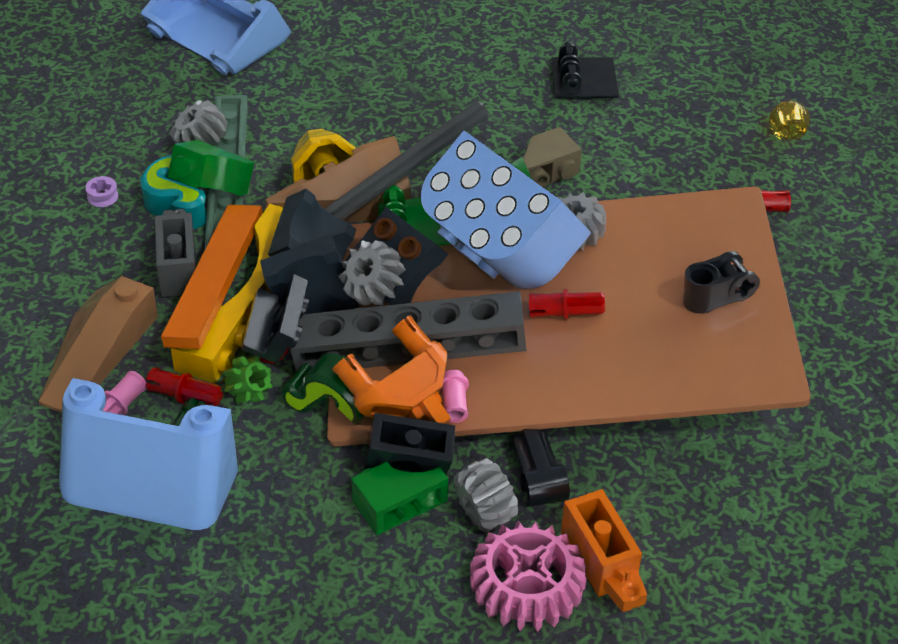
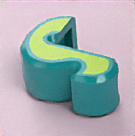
(165, 193)

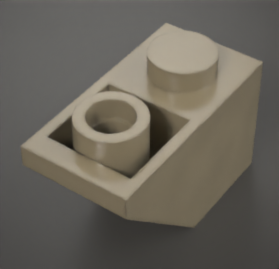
(552, 157)

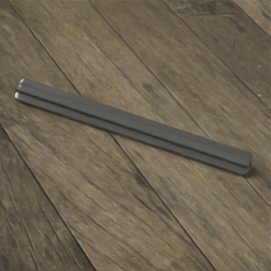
(408, 161)

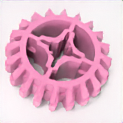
(529, 590)

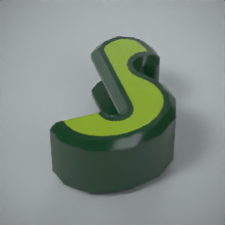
(315, 384)

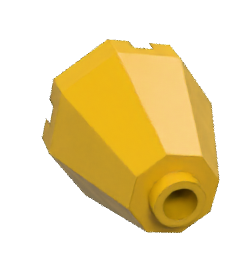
(316, 150)

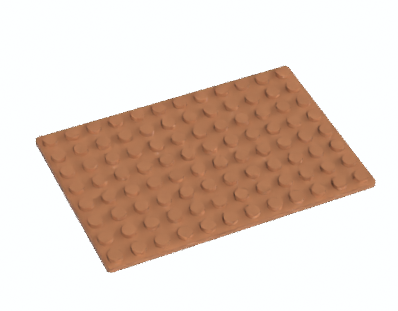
(646, 349)

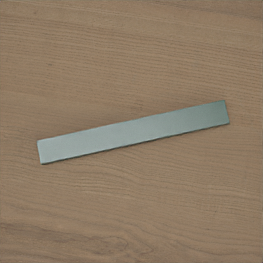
(235, 112)

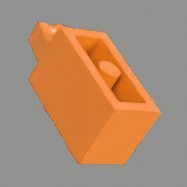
(606, 547)

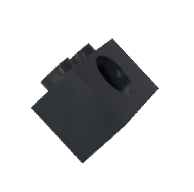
(409, 444)

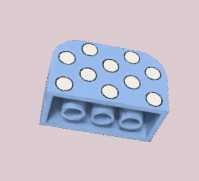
(500, 215)

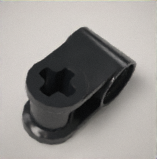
(716, 282)

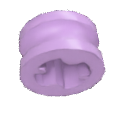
(101, 199)

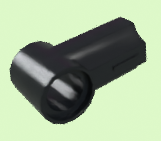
(540, 473)

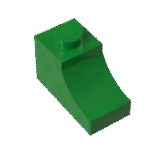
(210, 167)
(394, 496)

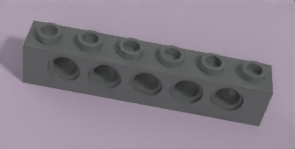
(461, 325)

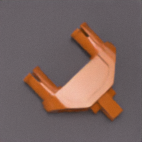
(408, 390)

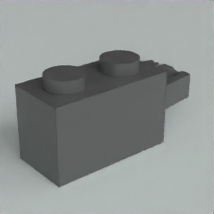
(174, 251)

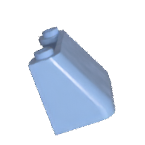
(222, 31)
(145, 465)

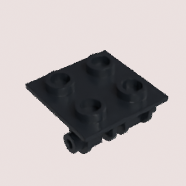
(583, 75)

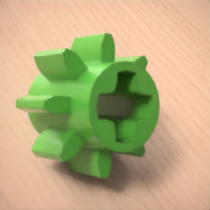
(247, 379)

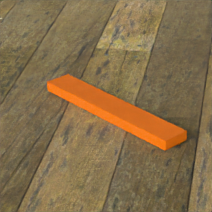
(212, 278)

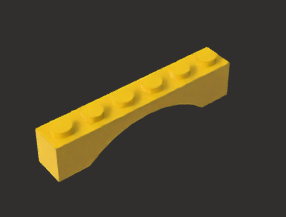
(232, 318)

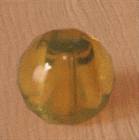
(789, 120)

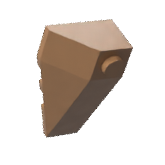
(346, 175)
(100, 336)

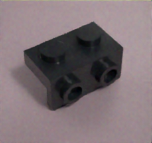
(275, 320)

